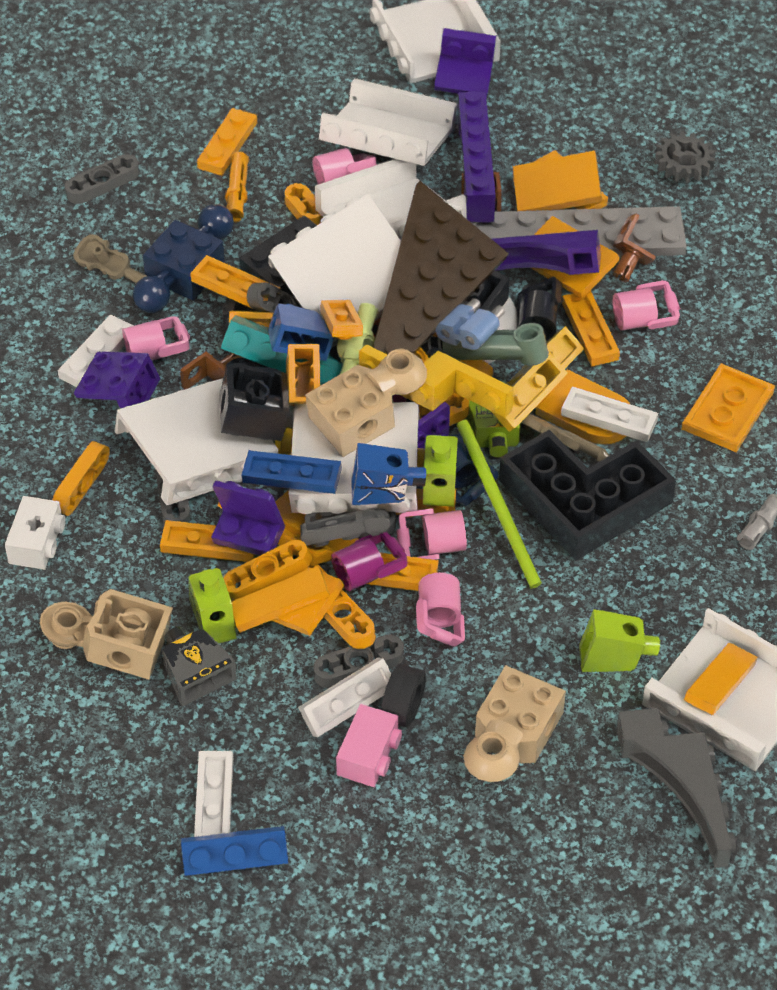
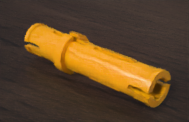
(236, 194)

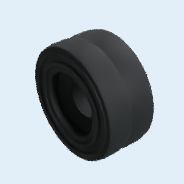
(404, 693)

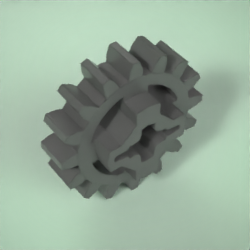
(685, 157)

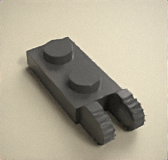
(345, 526)

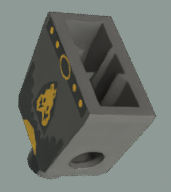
(196, 664)

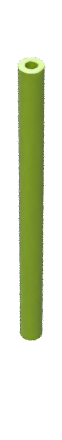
(499, 504)

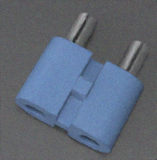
(468, 326)

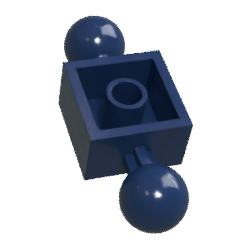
(176, 256)

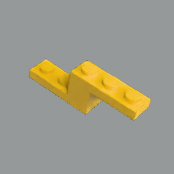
(448, 377)
(537, 381)

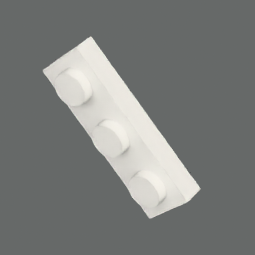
(105, 338)
(609, 414)
(345, 697)
(214, 793)

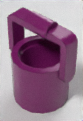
(363, 562)

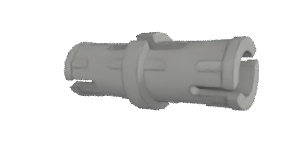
(759, 523)

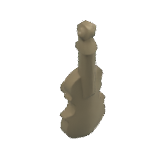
(95, 253)
(567, 437)

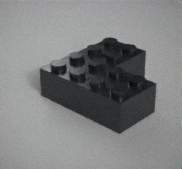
(585, 504)

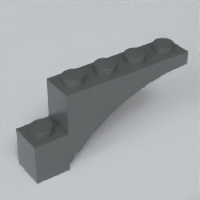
(685, 768)

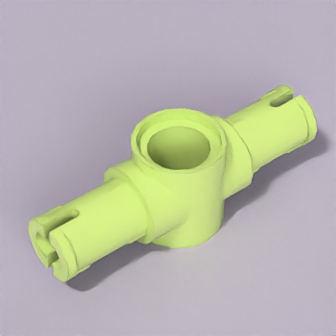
(349, 349)

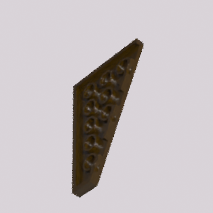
(435, 270)

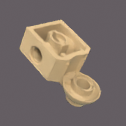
(360, 401)
(120, 635)
(514, 724)

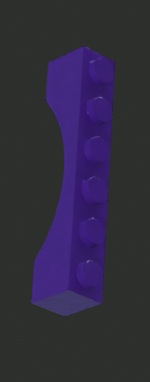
(477, 156)
(564, 252)

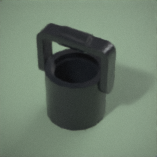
(540, 306)

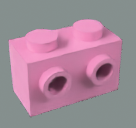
(368, 745)

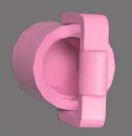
(339, 164)
(639, 307)
(150, 338)
(442, 532)
(440, 608)

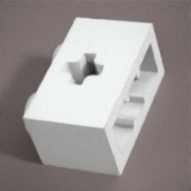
(34, 532)

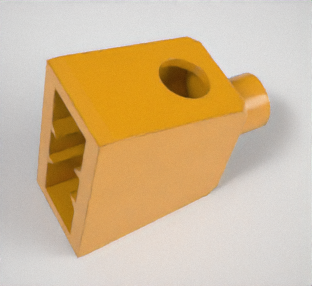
(302, 376)

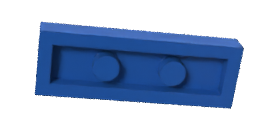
(291, 472)
(234, 850)

